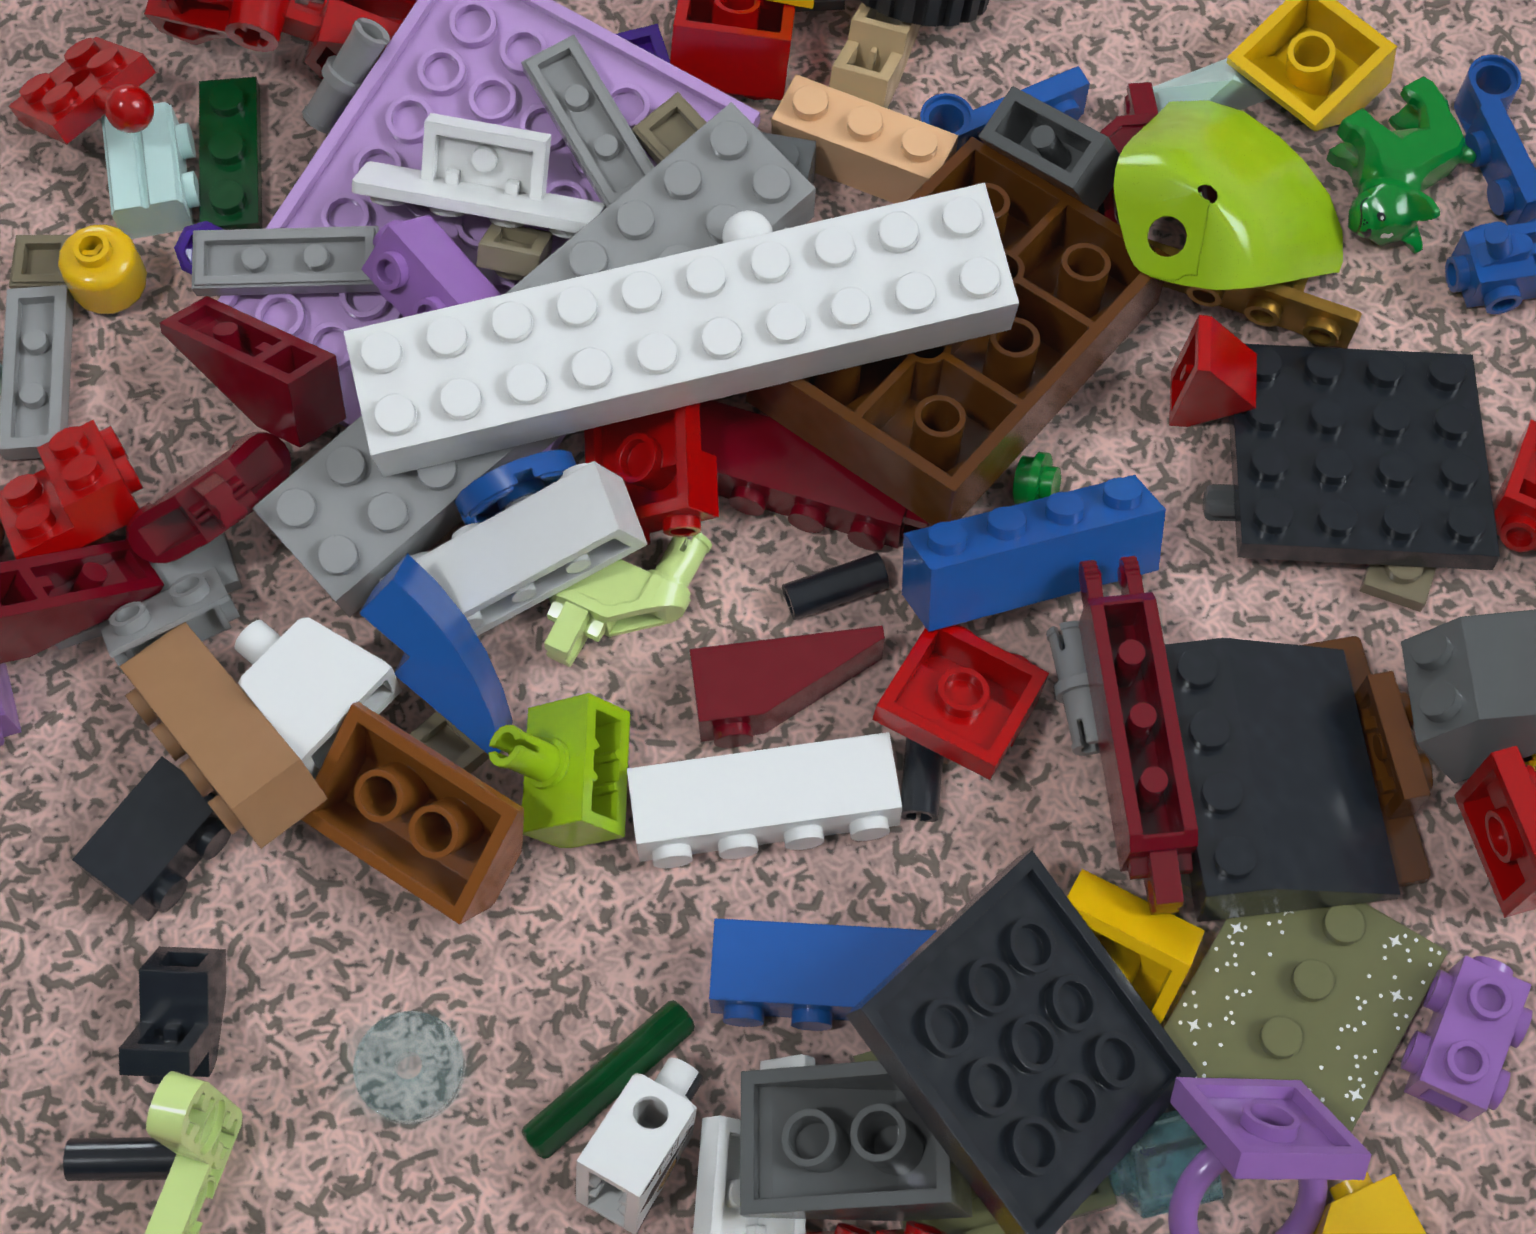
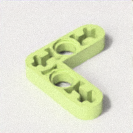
(201, 1130)

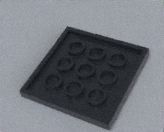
(1363, 460)
(1023, 1049)

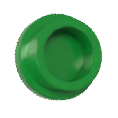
(1035, 478)

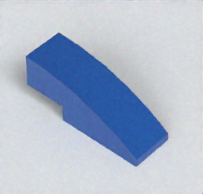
(441, 651)

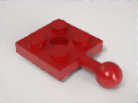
(90, 83)

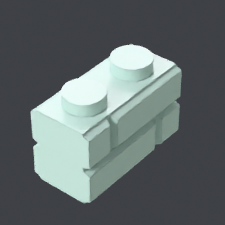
(150, 175)

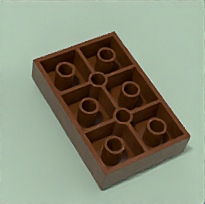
(957, 415)

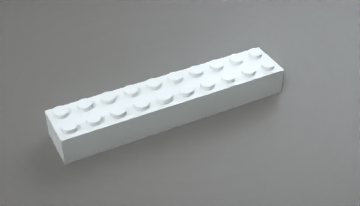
(681, 330)

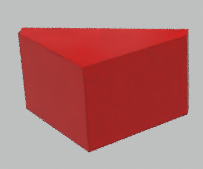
(1211, 376)

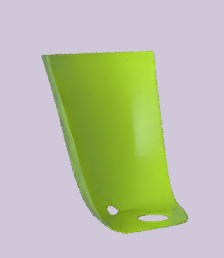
(1269, 212)

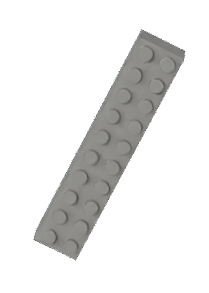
(357, 525)

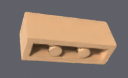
(863, 141)

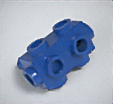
(1494, 266)

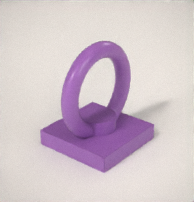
(1262, 1133)

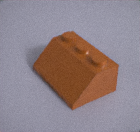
(417, 816)

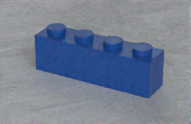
(1028, 551)
(801, 969)

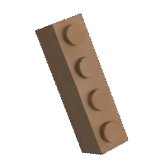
(224, 735)

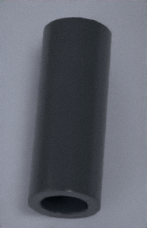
(836, 586)
(921, 782)
(116, 1159)

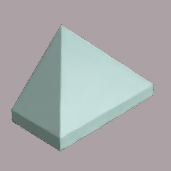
(1213, 83)

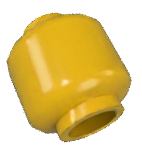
(102, 269)

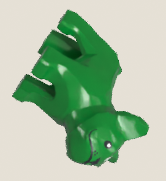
(1397, 165)

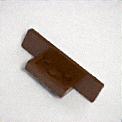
(1399, 771)

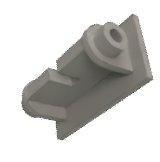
(192, 599)

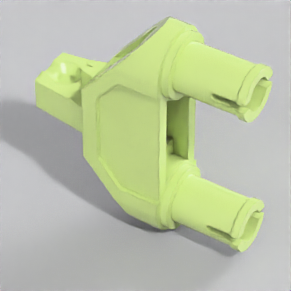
(624, 599)

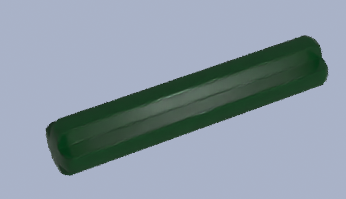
(607, 1079)

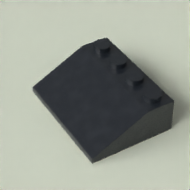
(1277, 780)

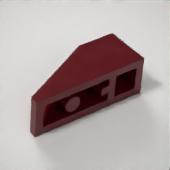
(261, 369)
(66, 593)
(765, 682)

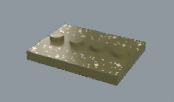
(1306, 1001)

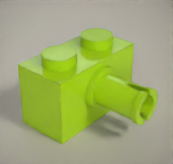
(571, 769)

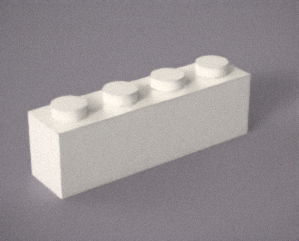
(536, 546)
(764, 799)

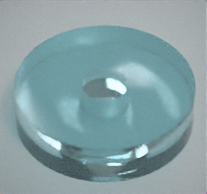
(425, 1094)

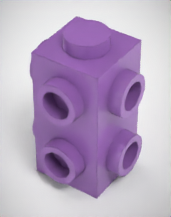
(423, 268)
(1468, 1037)

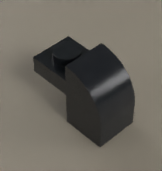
(179, 1014)

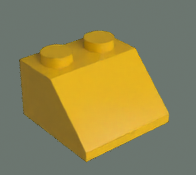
(1316, 61)
(1146, 947)

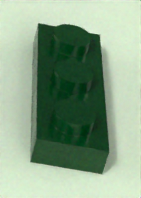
(230, 153)

